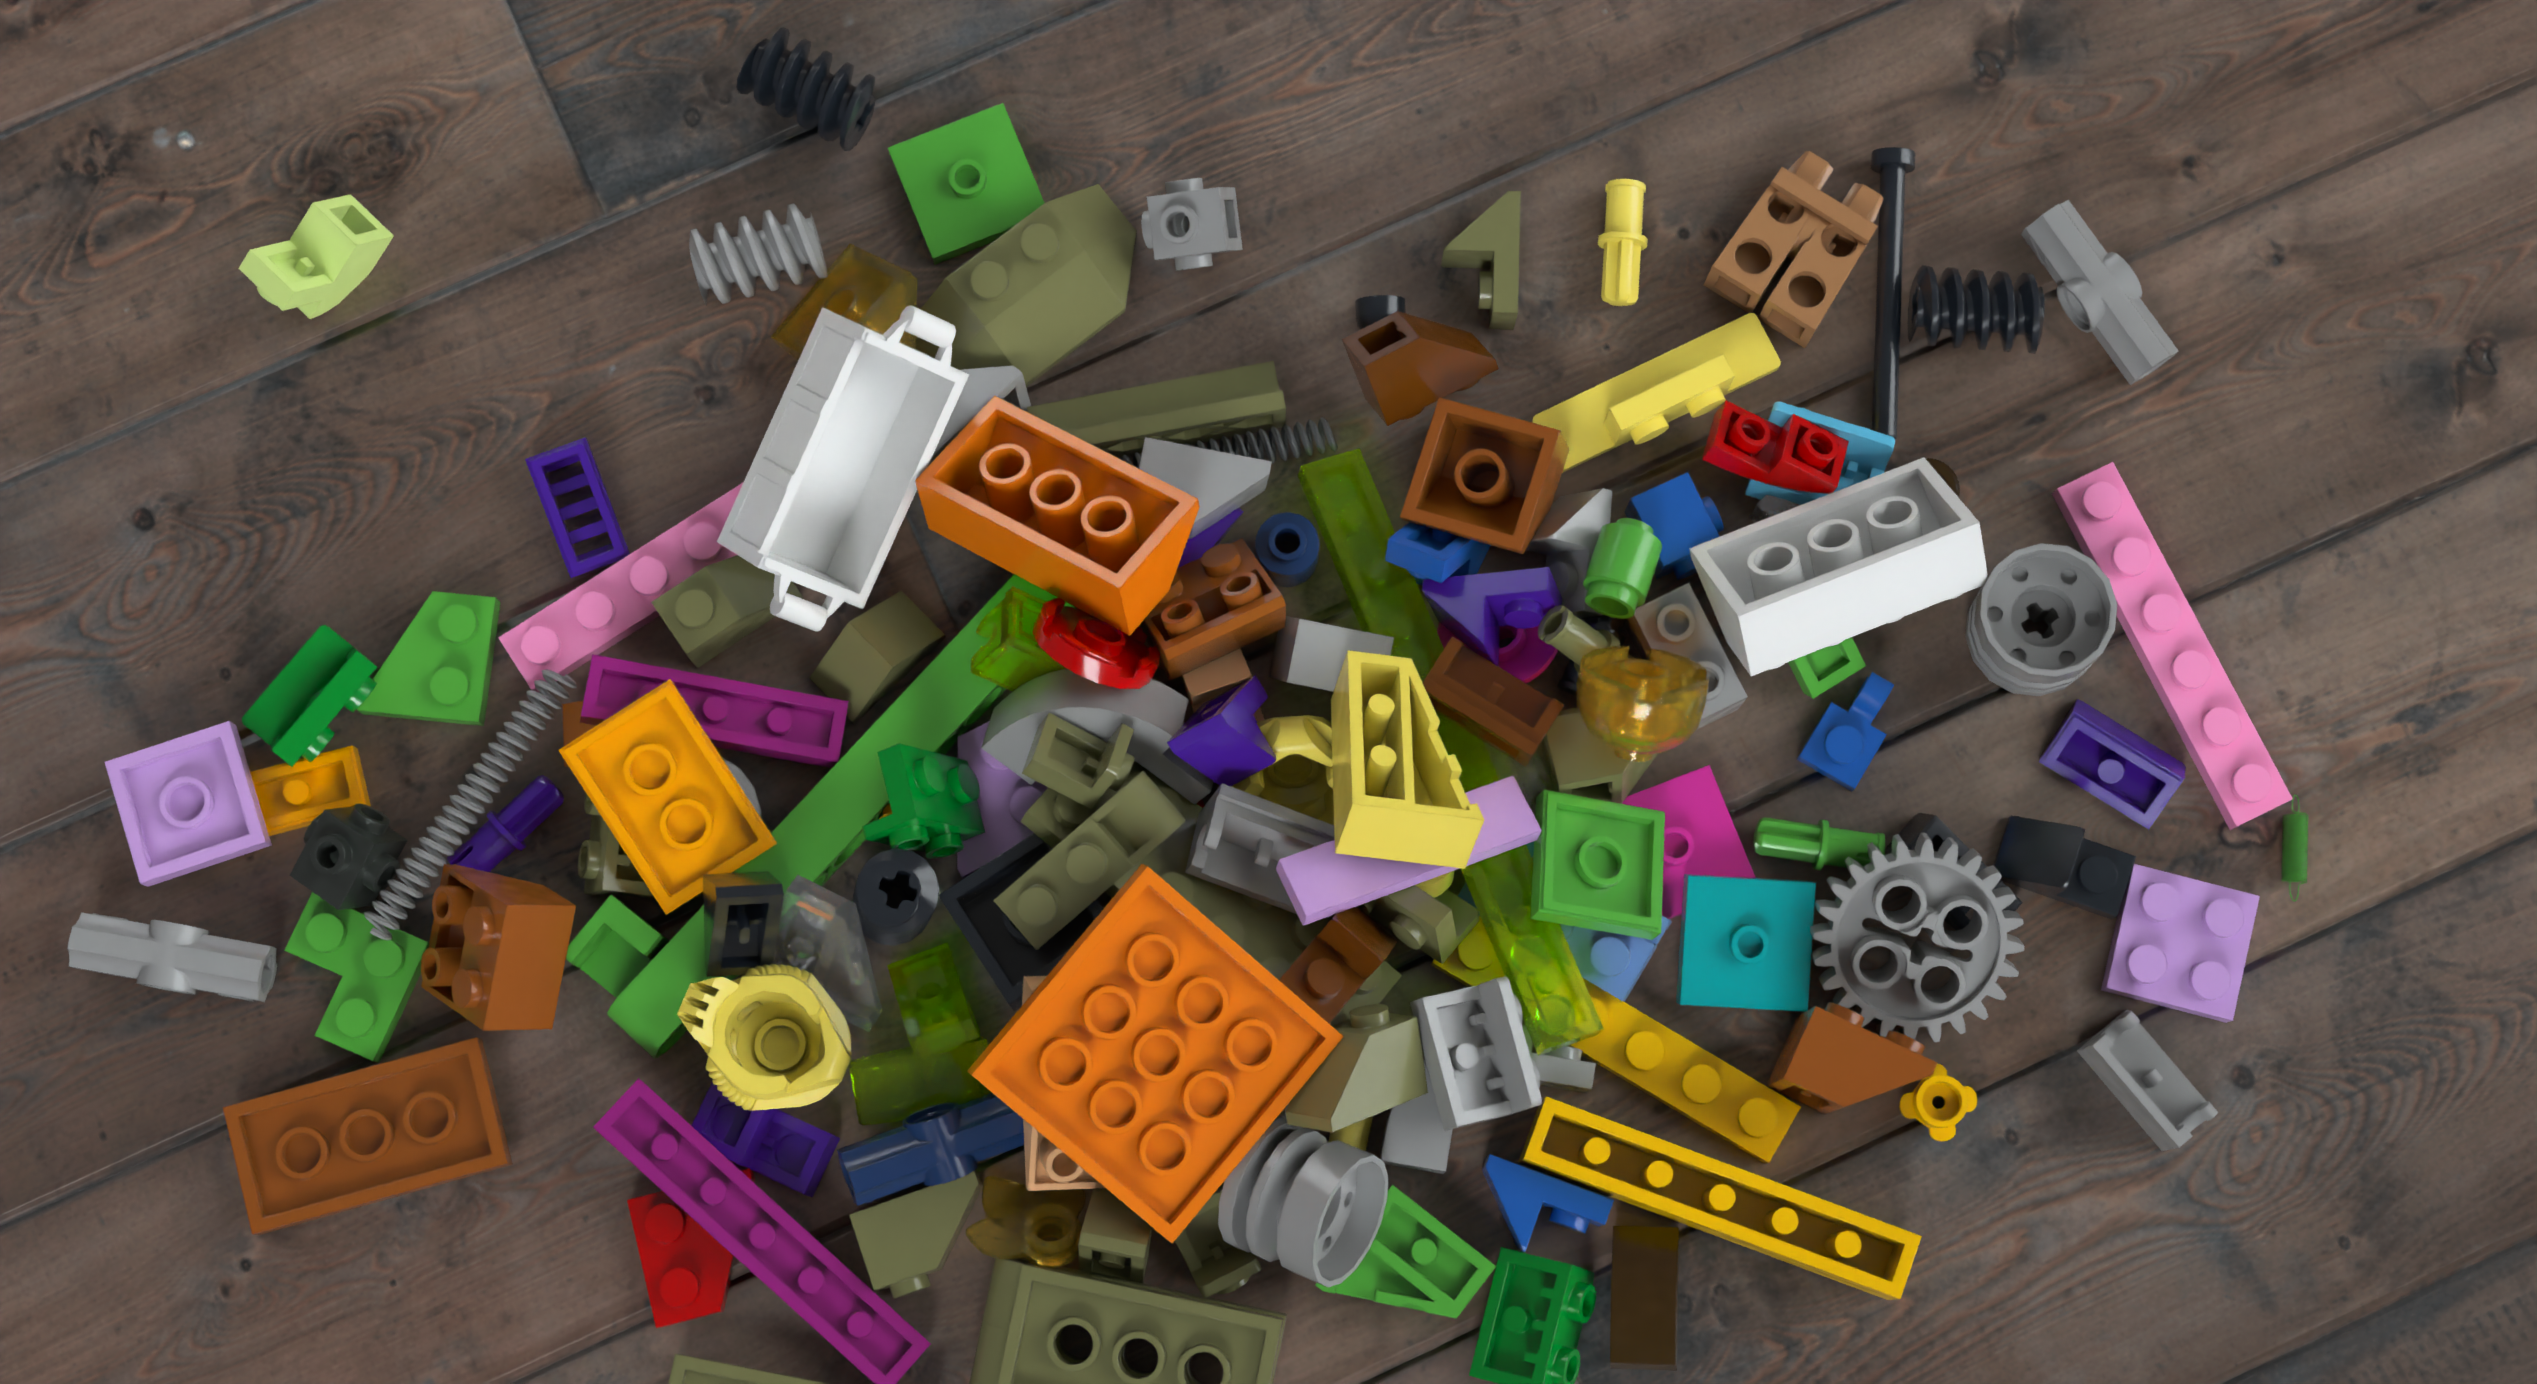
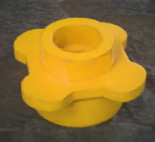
(1940, 1122)

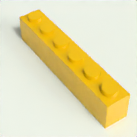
(1720, 1199)

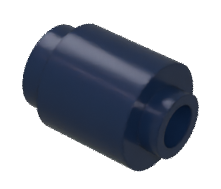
(1290, 568)

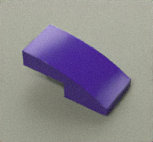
(766, 1141)

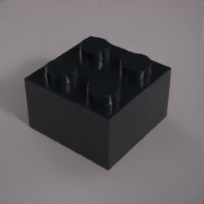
(994, 936)

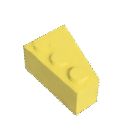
(1391, 773)

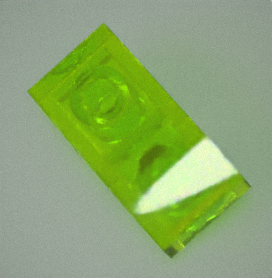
(897, 1085)

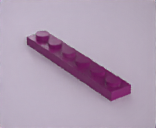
(761, 1235)

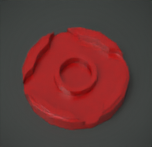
(1095, 647)

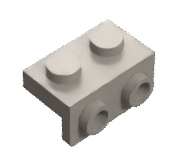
(1477, 1053)

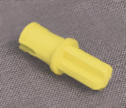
(1622, 241)

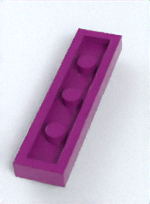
(730, 711)

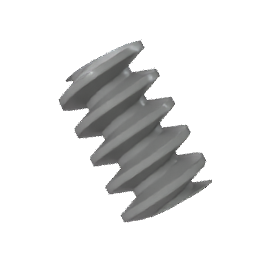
(756, 254)

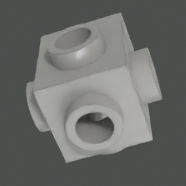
(1211, 218)

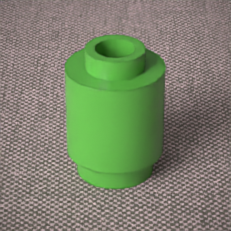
(1621, 568)

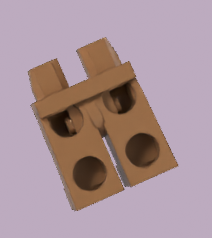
(1811, 231)

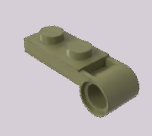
(1090, 860)

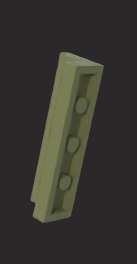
(1173, 410)

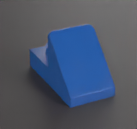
(1434, 553)
(1523, 1192)

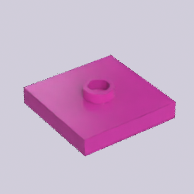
(1696, 833)

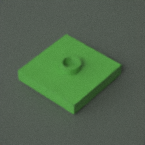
(966, 182)
(1598, 865)

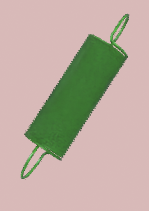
(2295, 847)

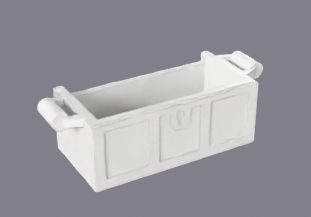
(843, 460)

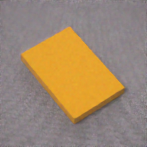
(667, 795)

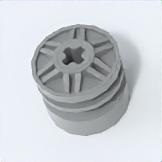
(2049, 586)
(1304, 1203)

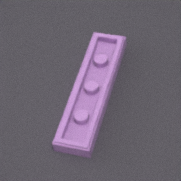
(1330, 883)

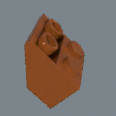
(1214, 609)
(497, 949)
(1839, 1063)

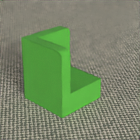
(615, 946)

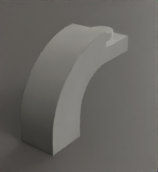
(1151, 711)
(1415, 1130)

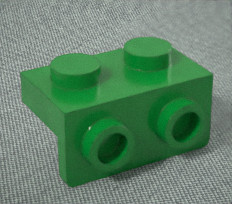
(308, 694)
(929, 801)

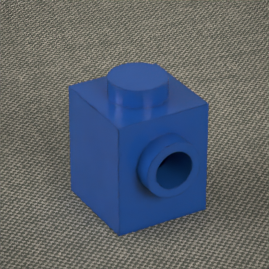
(1678, 521)

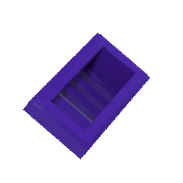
(560, 457)

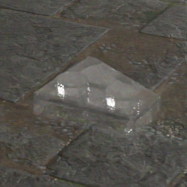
(826, 938)

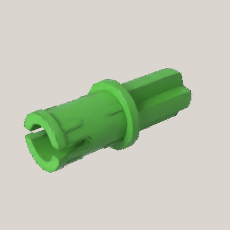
(1813, 842)

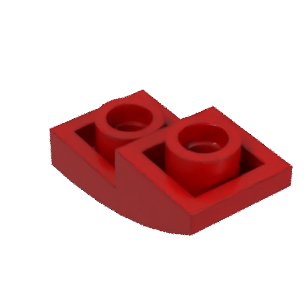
(1787, 456)

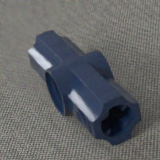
(930, 1147)

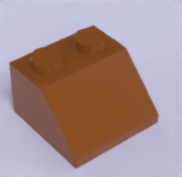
(1485, 476)

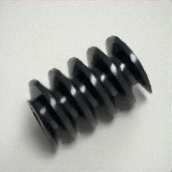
(808, 89)
(1976, 307)
(920, 896)

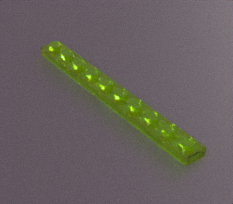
(1390, 604)

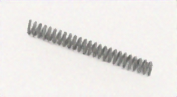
(471, 803)

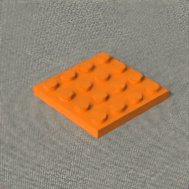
(1156, 1053)

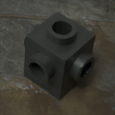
(349, 856)

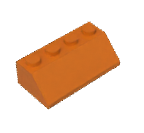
(1059, 513)

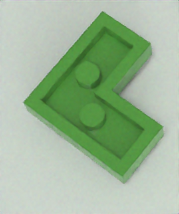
(374, 974)

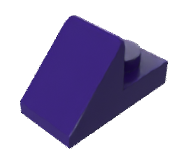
(1481, 603)
(1225, 736)

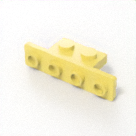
(1663, 389)

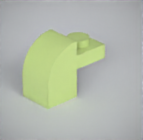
(323, 258)

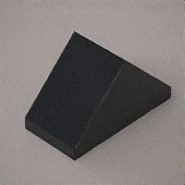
(740, 921)

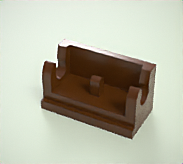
(1490, 702)

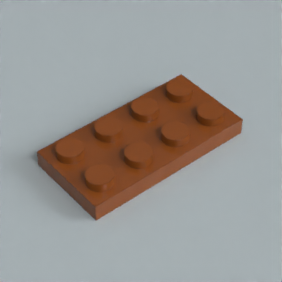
(367, 1136)

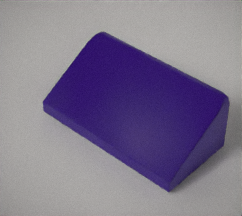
(2113, 764)

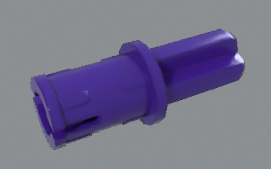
(509, 827)

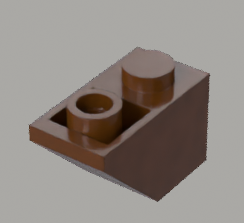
(1413, 362)

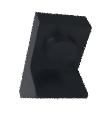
(2063, 865)

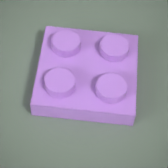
(188, 803)
(2180, 943)

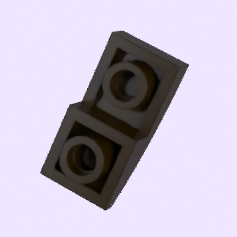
(1644, 1298)

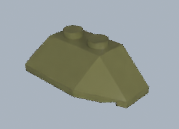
(1039, 287)

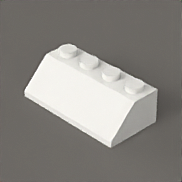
(1841, 565)

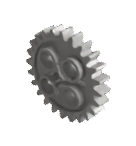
(1938, 886)

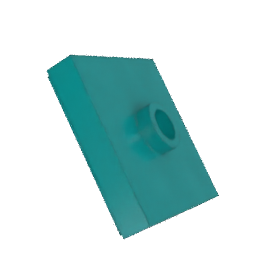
(1745, 942)

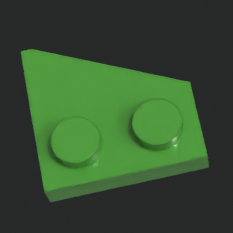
(440, 663)
(1416, 1263)

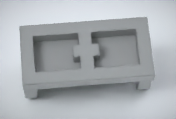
(1244, 838)
(2146, 1081)

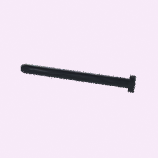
(1892, 165)

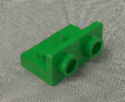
(1533, 1321)

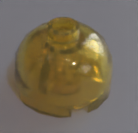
(1639, 702)

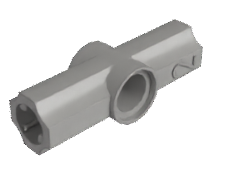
(2099, 292)
(172, 957)

